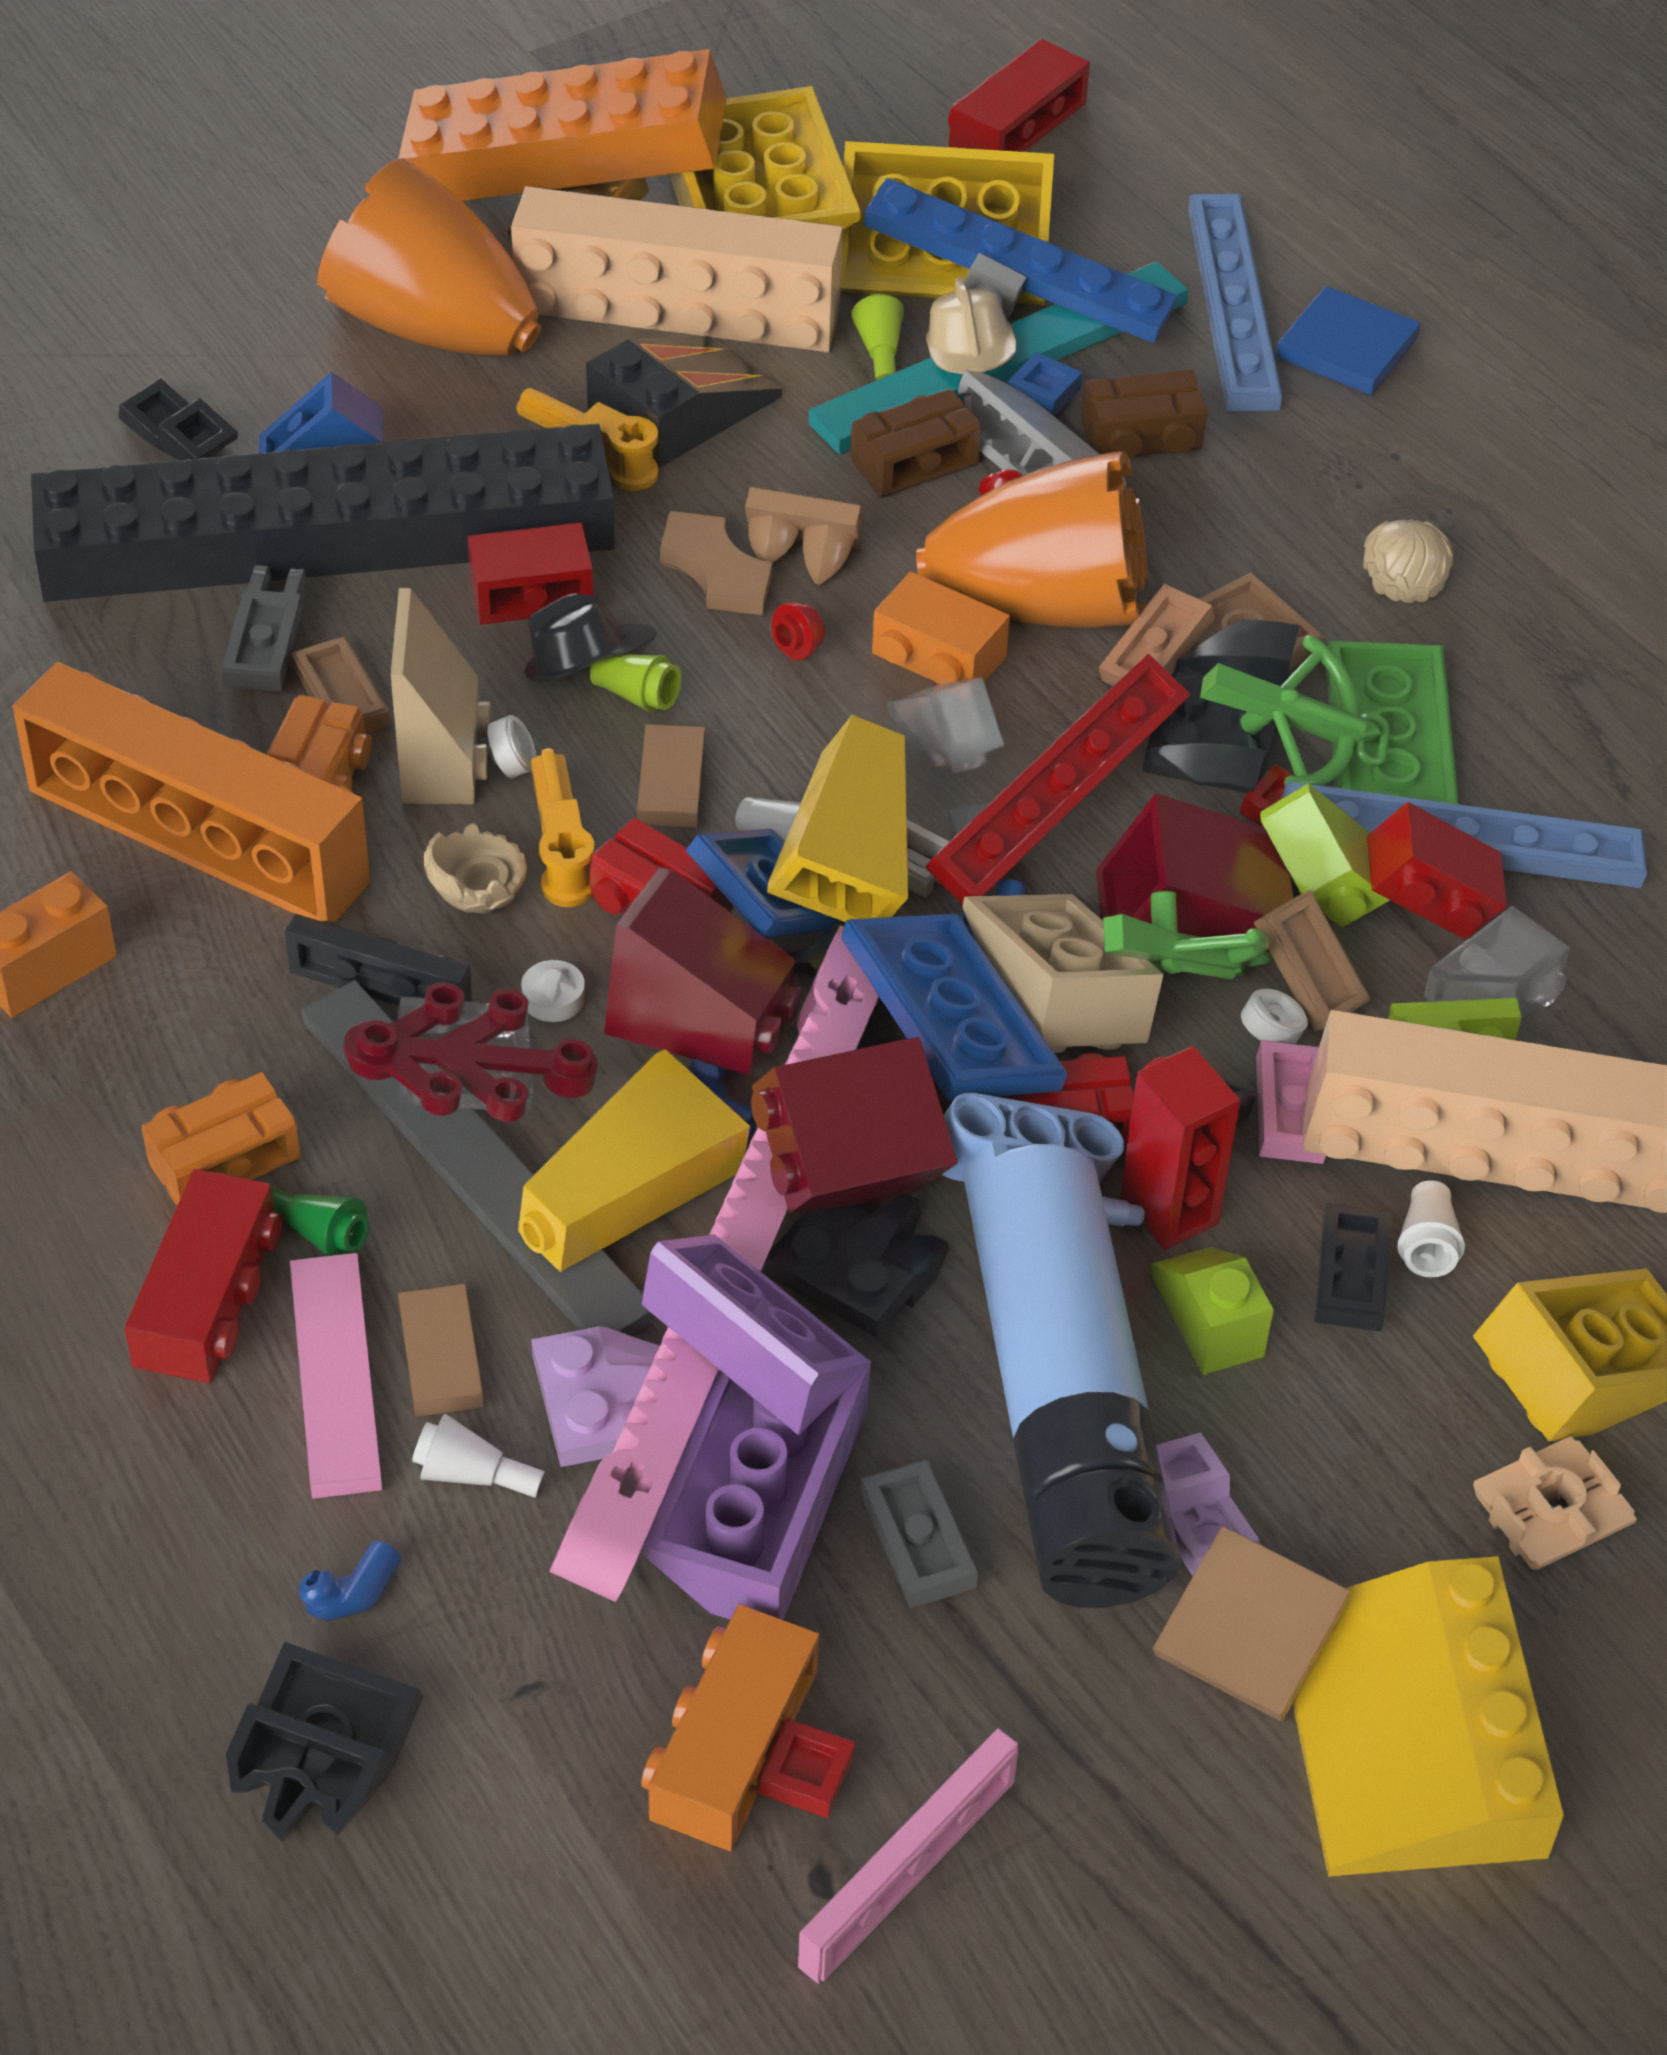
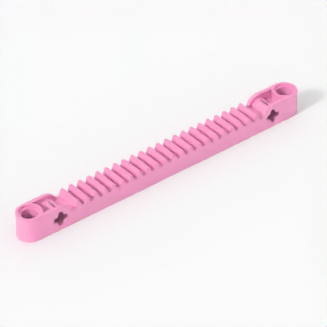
(635, 1476)

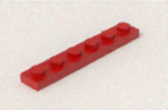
(1057, 781)

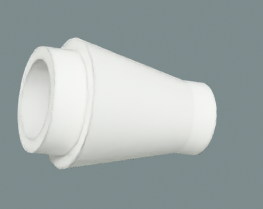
(1431, 1234)

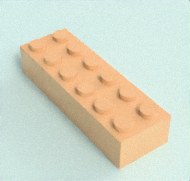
(679, 268)
(1489, 1110)

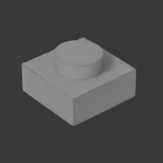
(993, 276)

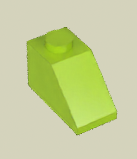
(1323, 853)
(1215, 1306)

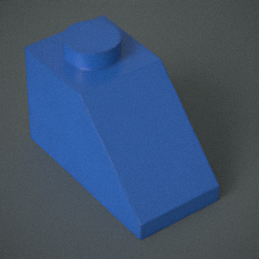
(326, 417)

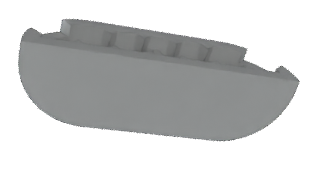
(1016, 428)

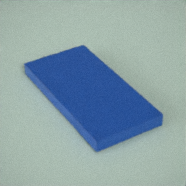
(956, 1003)

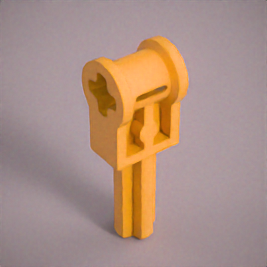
(619, 434)
(564, 843)

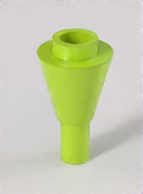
(879, 325)

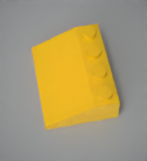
(774, 163)
(991, 183)
(1426, 1727)

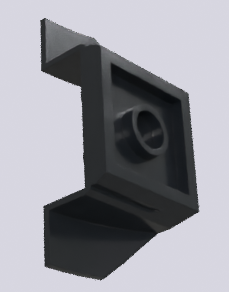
(1206, 738)

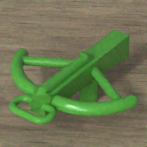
(1289, 708)
(1177, 952)

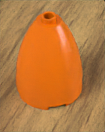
(427, 269)
(1049, 546)

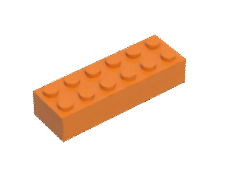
(569, 125)
(193, 793)

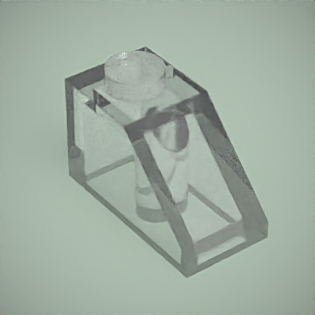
(949, 723)
(1503, 961)

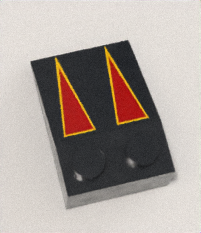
(681, 385)

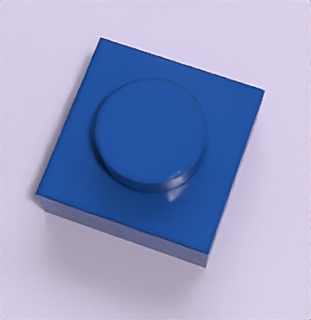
(1047, 382)

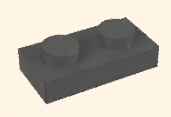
(918, 1534)

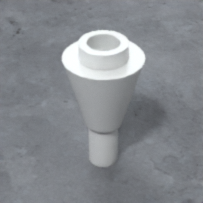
(460, 1456)

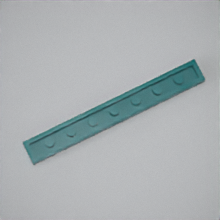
(1050, 332)

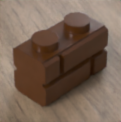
(1144, 414)
(915, 442)

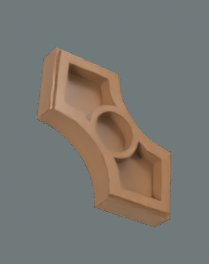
(726, 574)

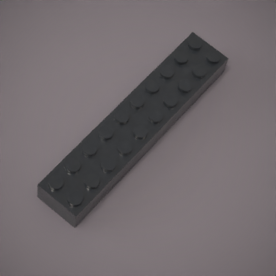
(311, 510)

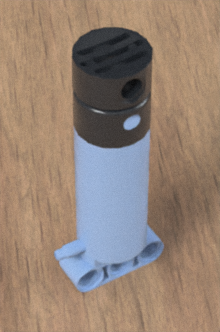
(1066, 1345)

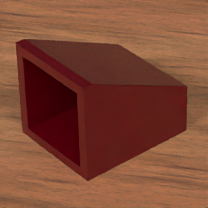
(1215, 864)
(697, 978)
(853, 1126)

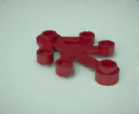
(394, 1050)

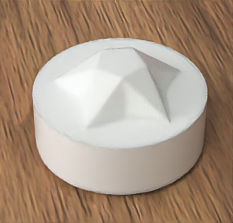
(510, 746)
(554, 990)
(1274, 1017)

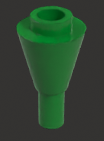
(327, 1222)

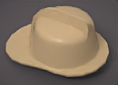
(969, 331)

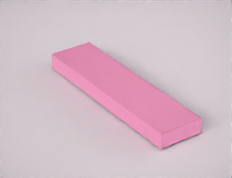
(335, 1376)
(907, 1857)

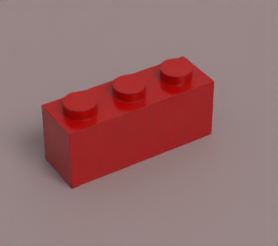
(1021, 101)
(1179, 1146)
(203, 1276)

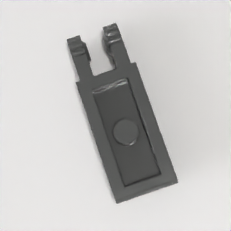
(264, 632)

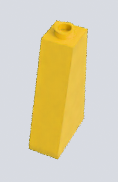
(850, 829)
(632, 1163)

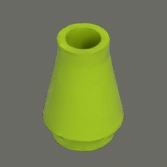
(640, 679)

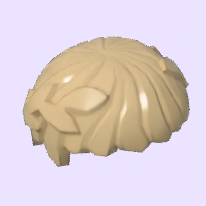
(1408, 560)
(475, 869)

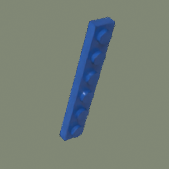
(1048, 269)

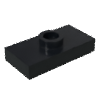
(1353, 1267)

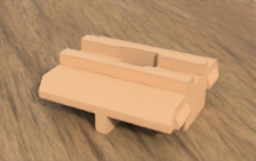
(1520, 1506)

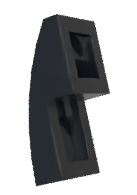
(174, 424)

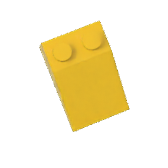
(1581, 1349)

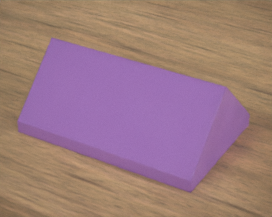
(749, 1328)

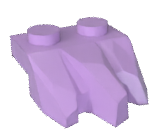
(590, 1387)

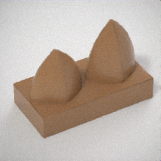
(824, 526)

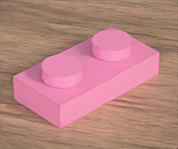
(1281, 1097)

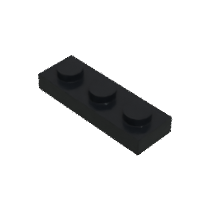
(377, 964)

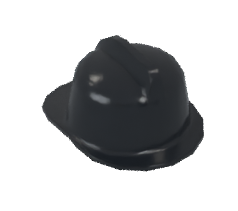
(577, 634)

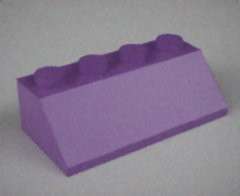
(751, 1499)

